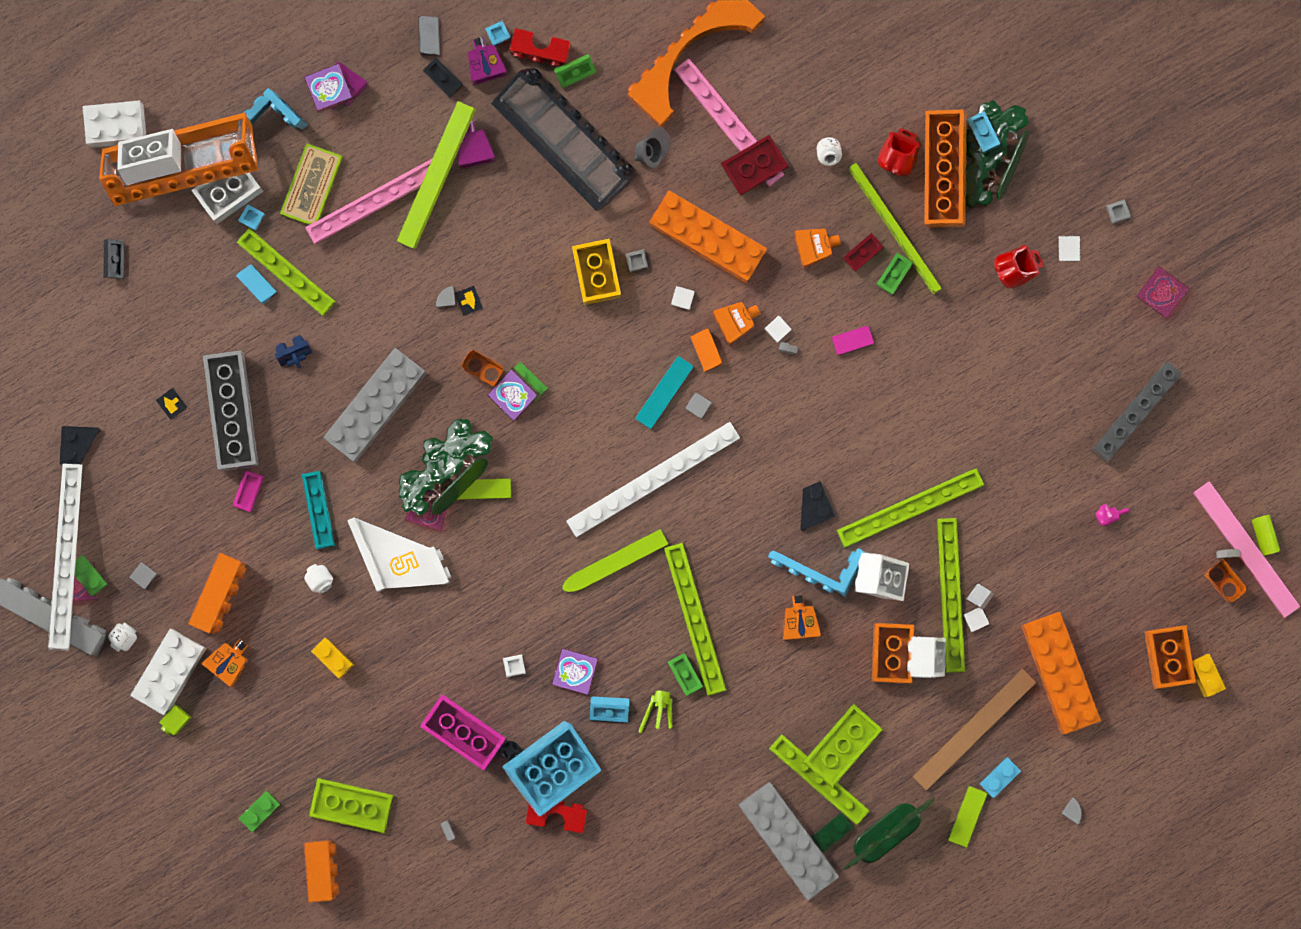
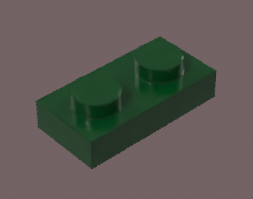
(832, 832)

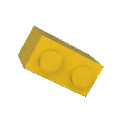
(332, 658)
(1207, 675)

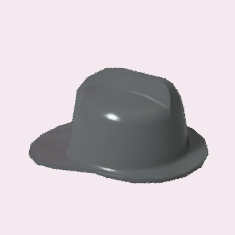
(653, 147)

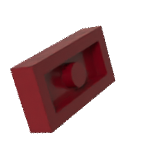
(863, 252)

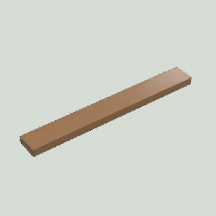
(973, 729)

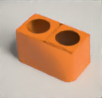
(485, 366)
(1227, 571)

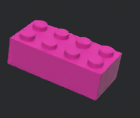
(463, 732)

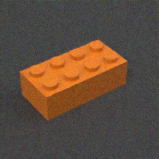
(217, 594)

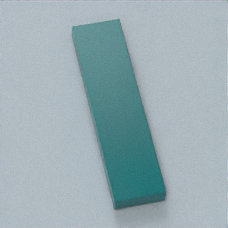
(664, 392)
(318, 510)

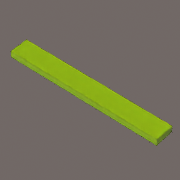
(436, 175)
(894, 228)
(910, 507)
(951, 594)
(695, 619)

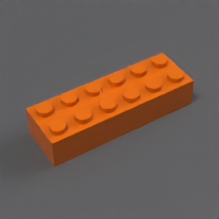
(945, 168)
(707, 237)
(1060, 673)

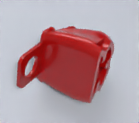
(899, 153)
(1017, 266)

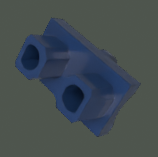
(293, 354)

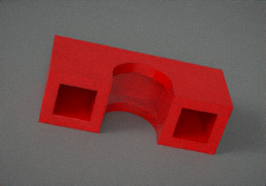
(555, 53)
(573, 816)

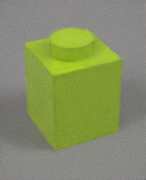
(175, 720)

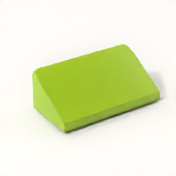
(1265, 535)

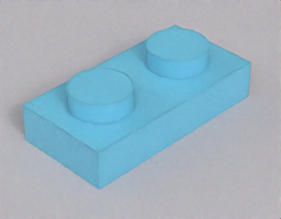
(984, 132)
(1000, 777)

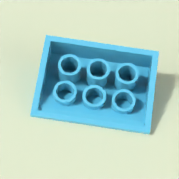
(552, 768)

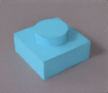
(498, 33)
(251, 217)

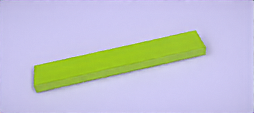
(286, 272)
(837, 795)

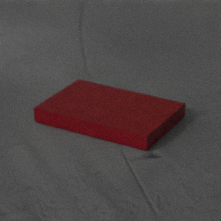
(754, 165)

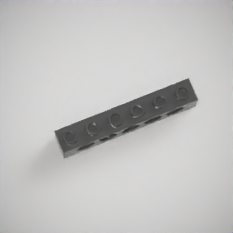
(1136, 411)

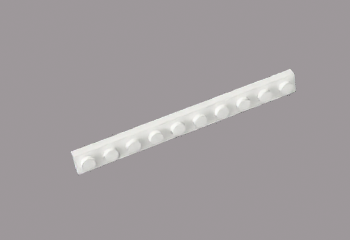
(653, 479)
(65, 557)

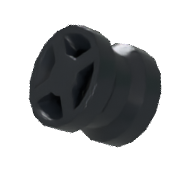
(507, 750)

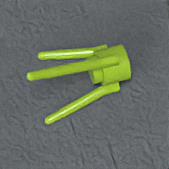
(661, 700)

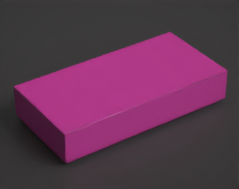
(852, 340)
(248, 491)

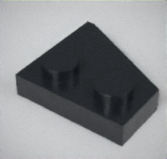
(75, 443)
(815, 506)

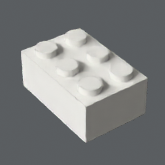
(113, 123)
(149, 156)
(227, 195)
(882, 576)
(927, 657)

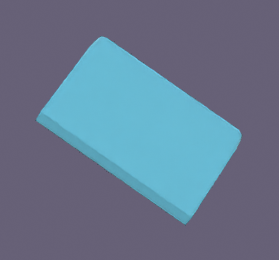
(256, 284)
(609, 709)

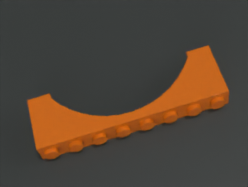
(652, 90)

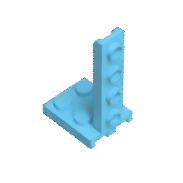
(272, 99)
(846, 577)

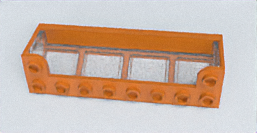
(207, 155)

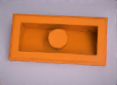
(706, 350)

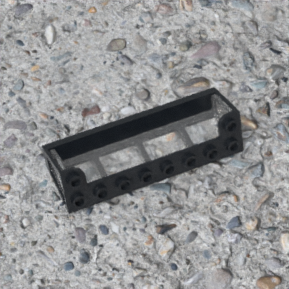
(564, 138)

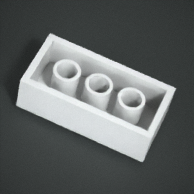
(168, 671)

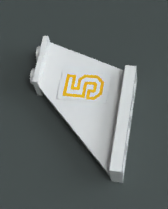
(397, 560)

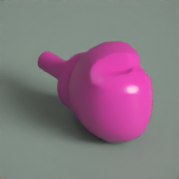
(1108, 515)

